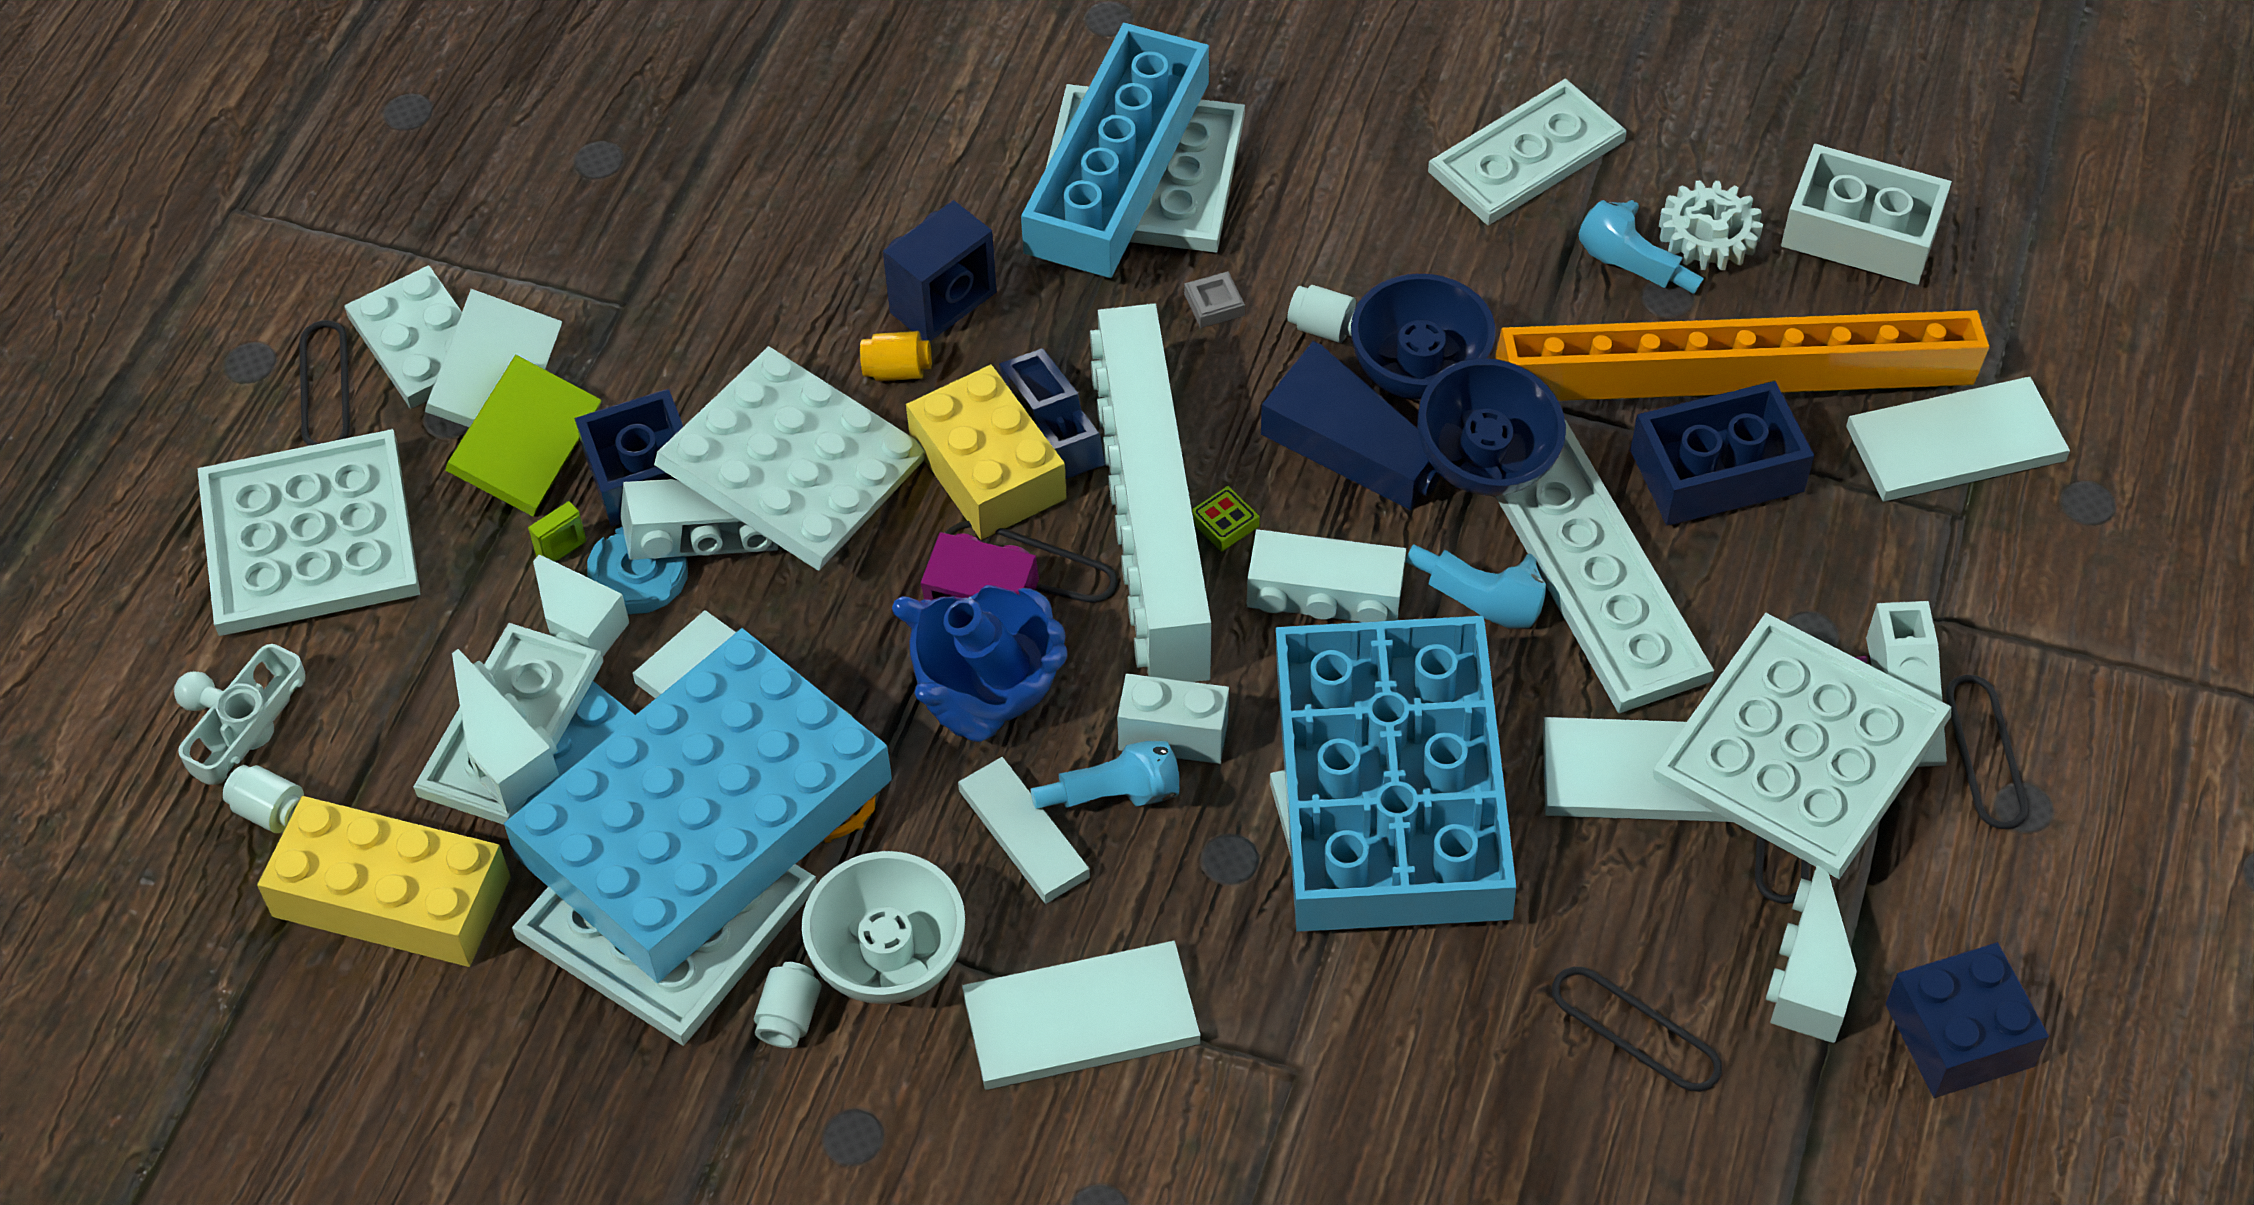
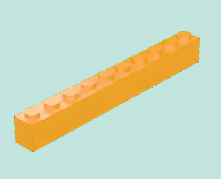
(1743, 353)

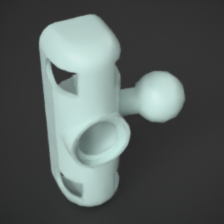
(223, 726)

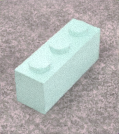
(1325, 577)

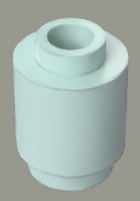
(1322, 312)
(262, 797)
(786, 1004)

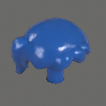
(982, 656)

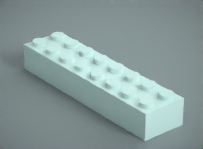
(1150, 496)

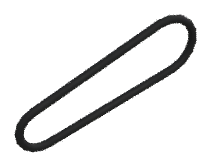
(1061, 552)

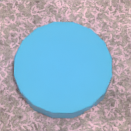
(642, 582)

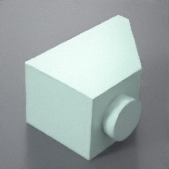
(579, 607)

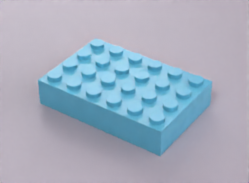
(1393, 774)
(699, 803)

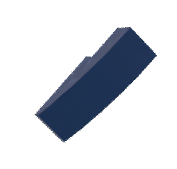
(1055, 410)

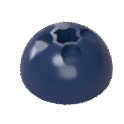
(1416, 329)
(1490, 426)

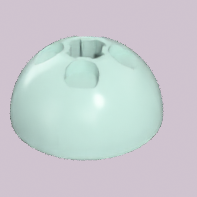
(872, 907)

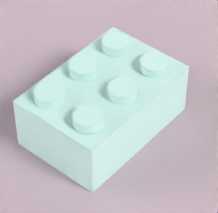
(1865, 213)

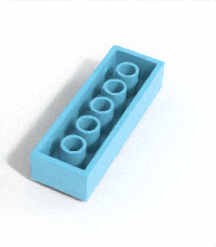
(1115, 150)

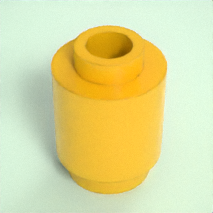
(895, 356)

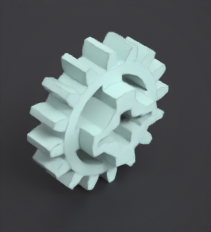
(1710, 225)

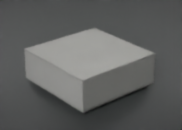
(1214, 299)

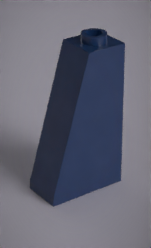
(1348, 428)

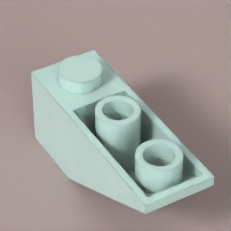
(676, 521)
(1906, 647)
(501, 745)
(1820, 966)

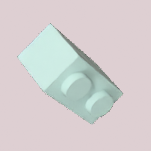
(1175, 711)

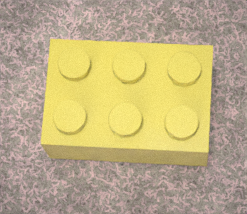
(987, 451)

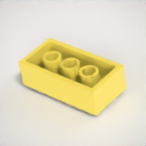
(385, 881)

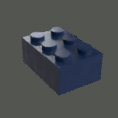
(1721, 453)

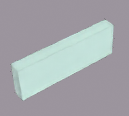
(1023, 831)

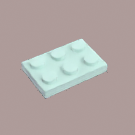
(408, 330)

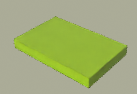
(522, 435)

